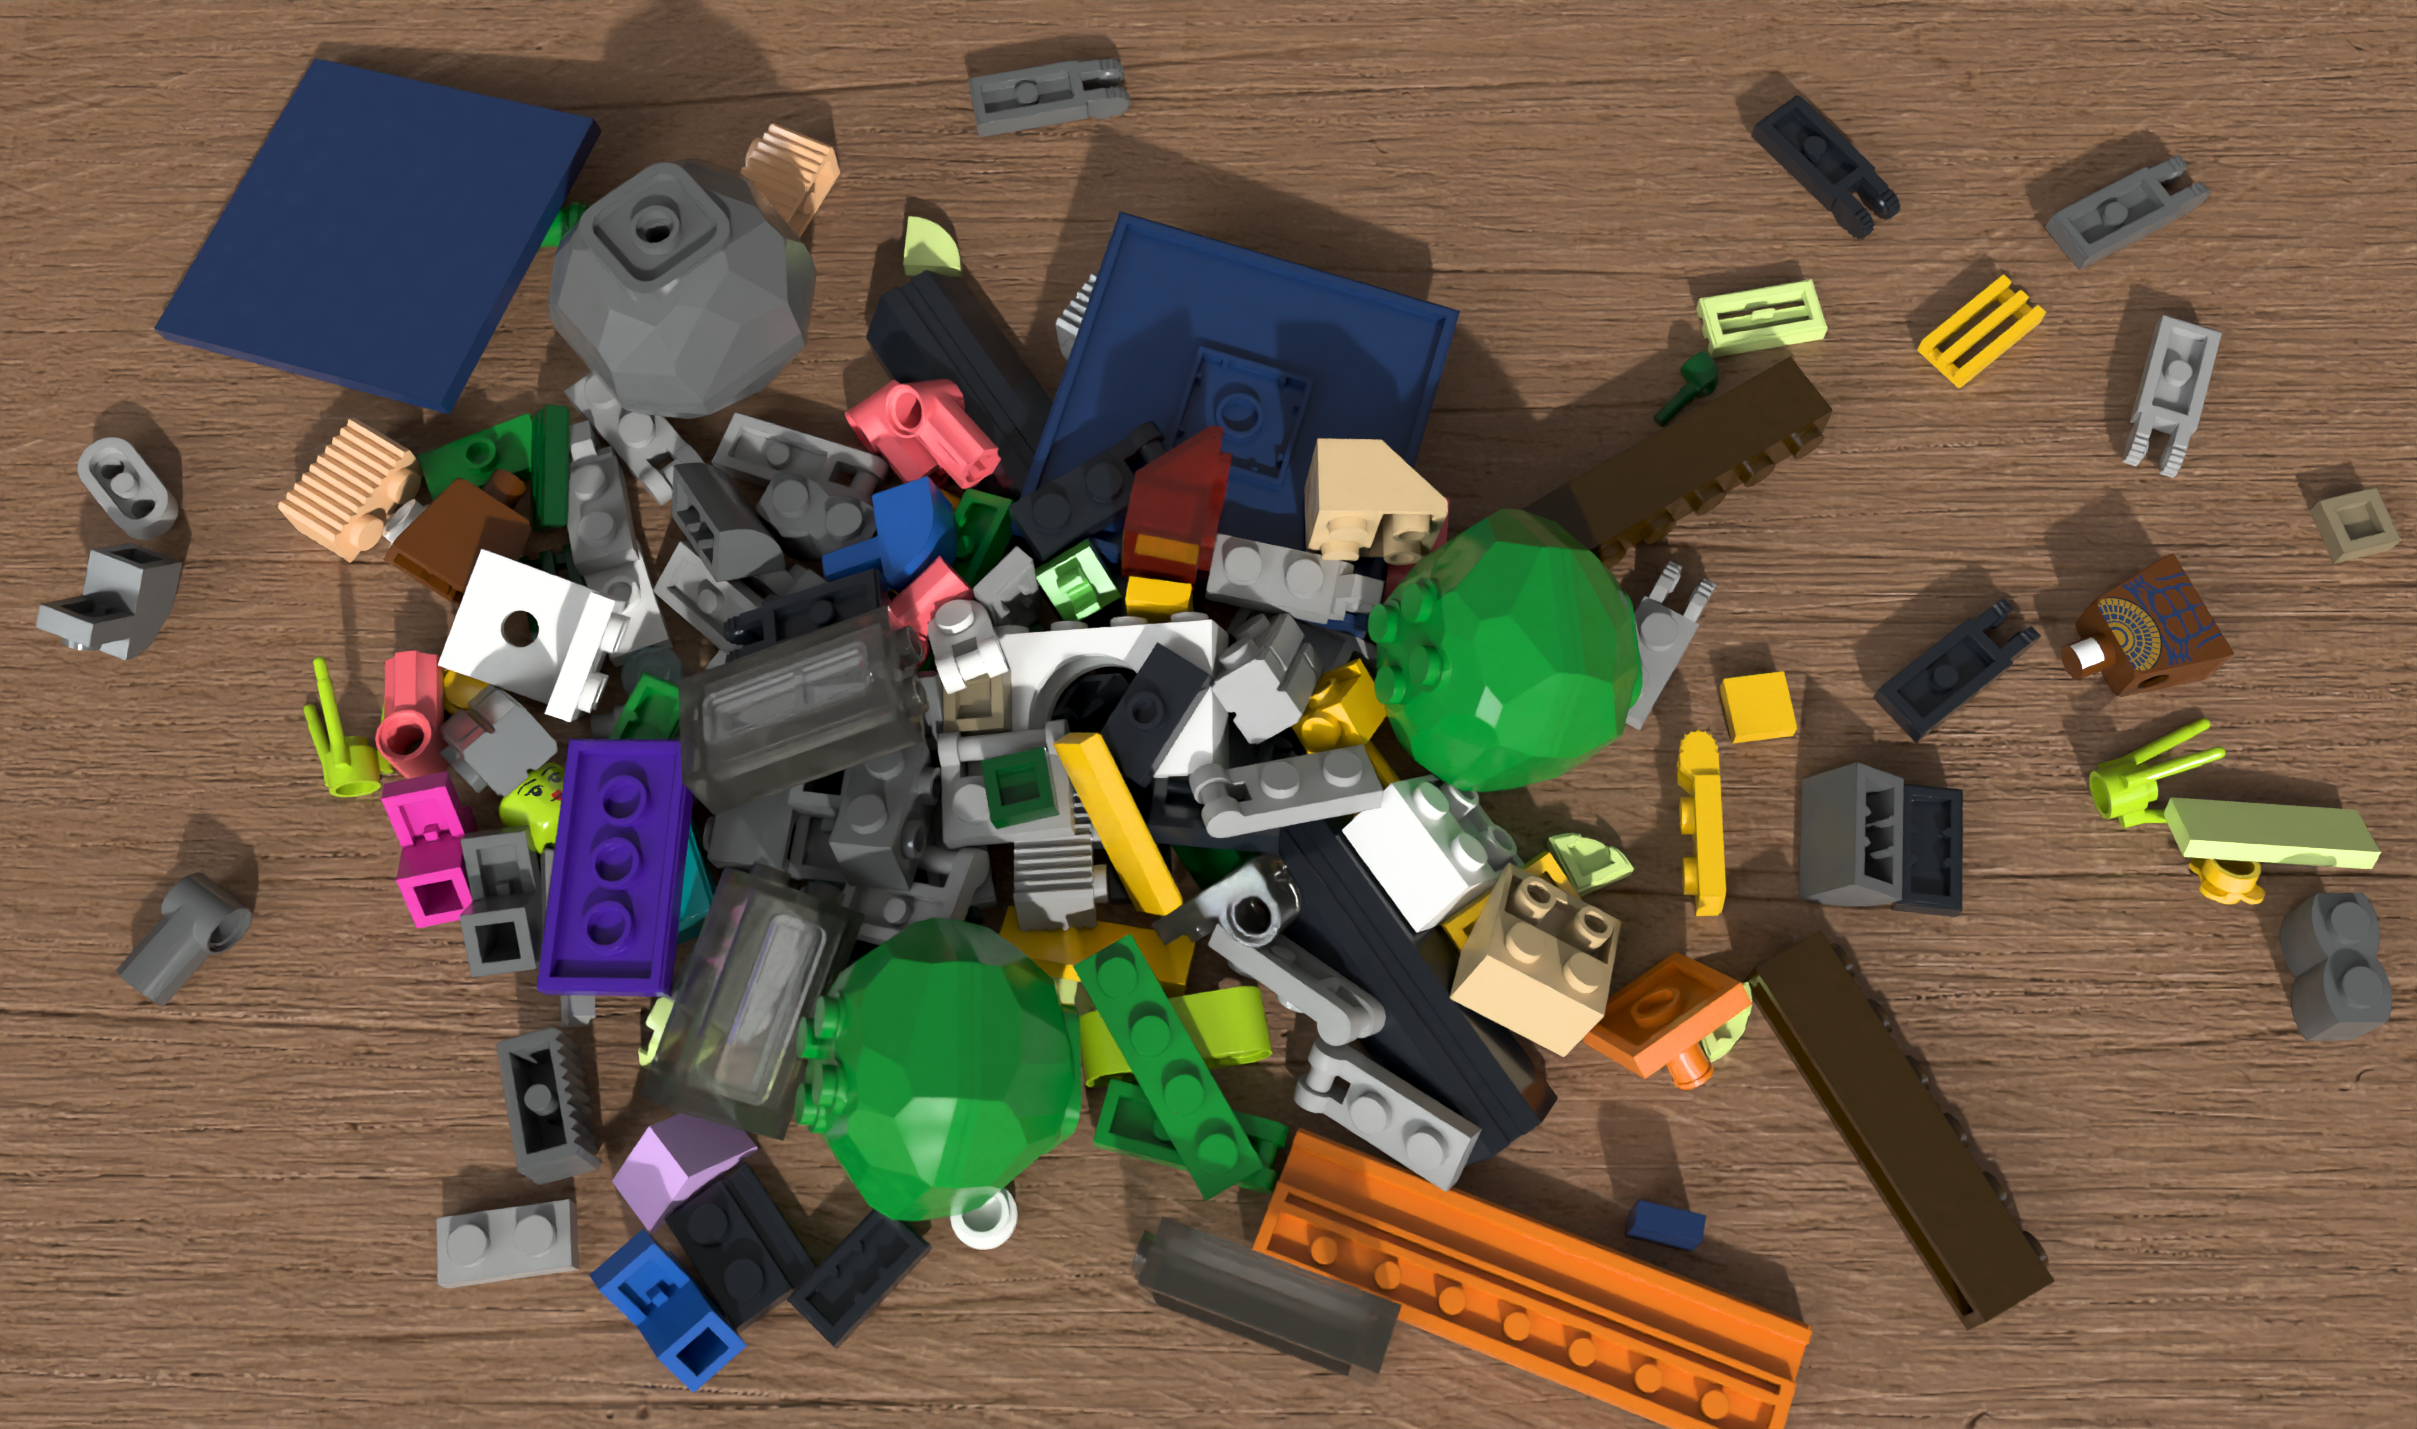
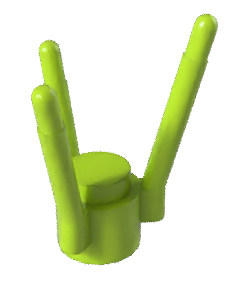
(347, 762)
(2125, 789)

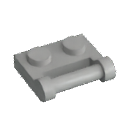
(965, 800)
(894, 910)

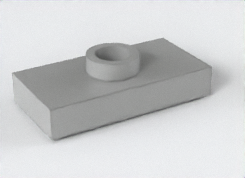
(1011, 592)

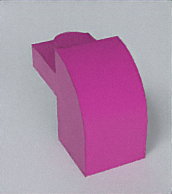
(432, 861)

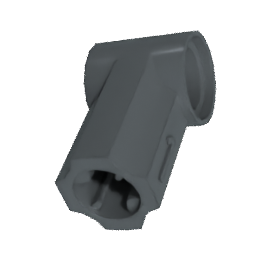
(195, 923)

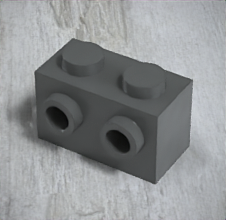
(887, 818)

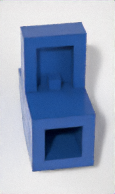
(912, 531)
(669, 1309)

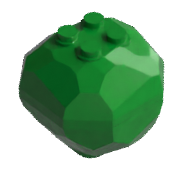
(1506, 655)
(940, 1069)

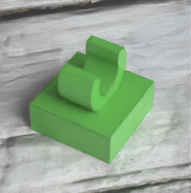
(1078, 582)

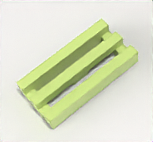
(1763, 327)

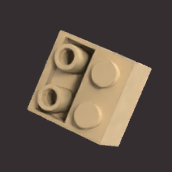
(1369, 504)
(1538, 961)

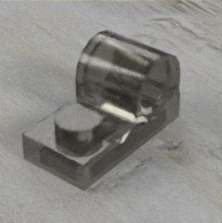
(1231, 903)

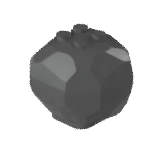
(683, 290)

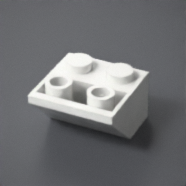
(1431, 848)

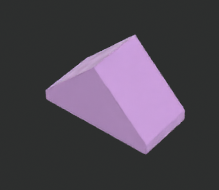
(677, 1164)

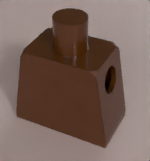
(449, 534)

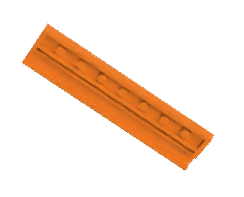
(1534, 1292)

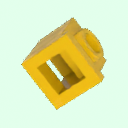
(1340, 710)

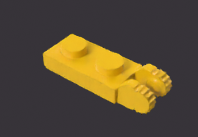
(1702, 818)

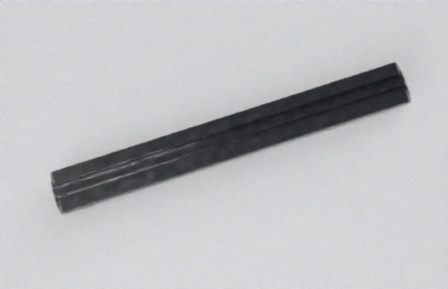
(1345, 915)

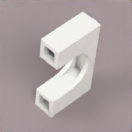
(1051, 660)

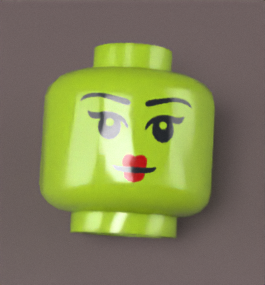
(536, 804)

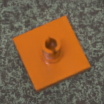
(1665, 1017)

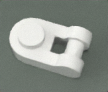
(964, 644)

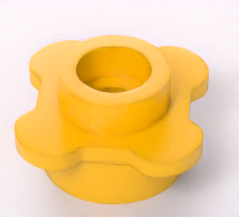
(2228, 880)

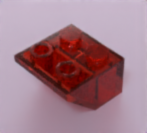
(1177, 511)

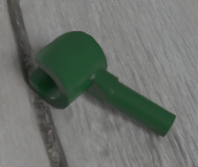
(1702, 380)

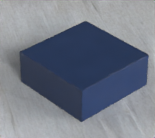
(1665, 1226)

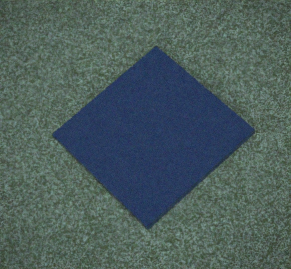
(380, 233)
(1249, 345)

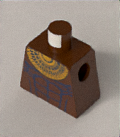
(2148, 634)

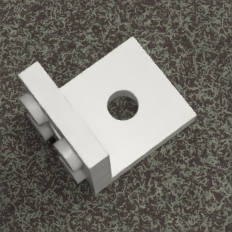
(572, 640)

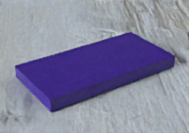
(617, 870)

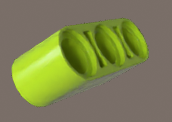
(1223, 1024)

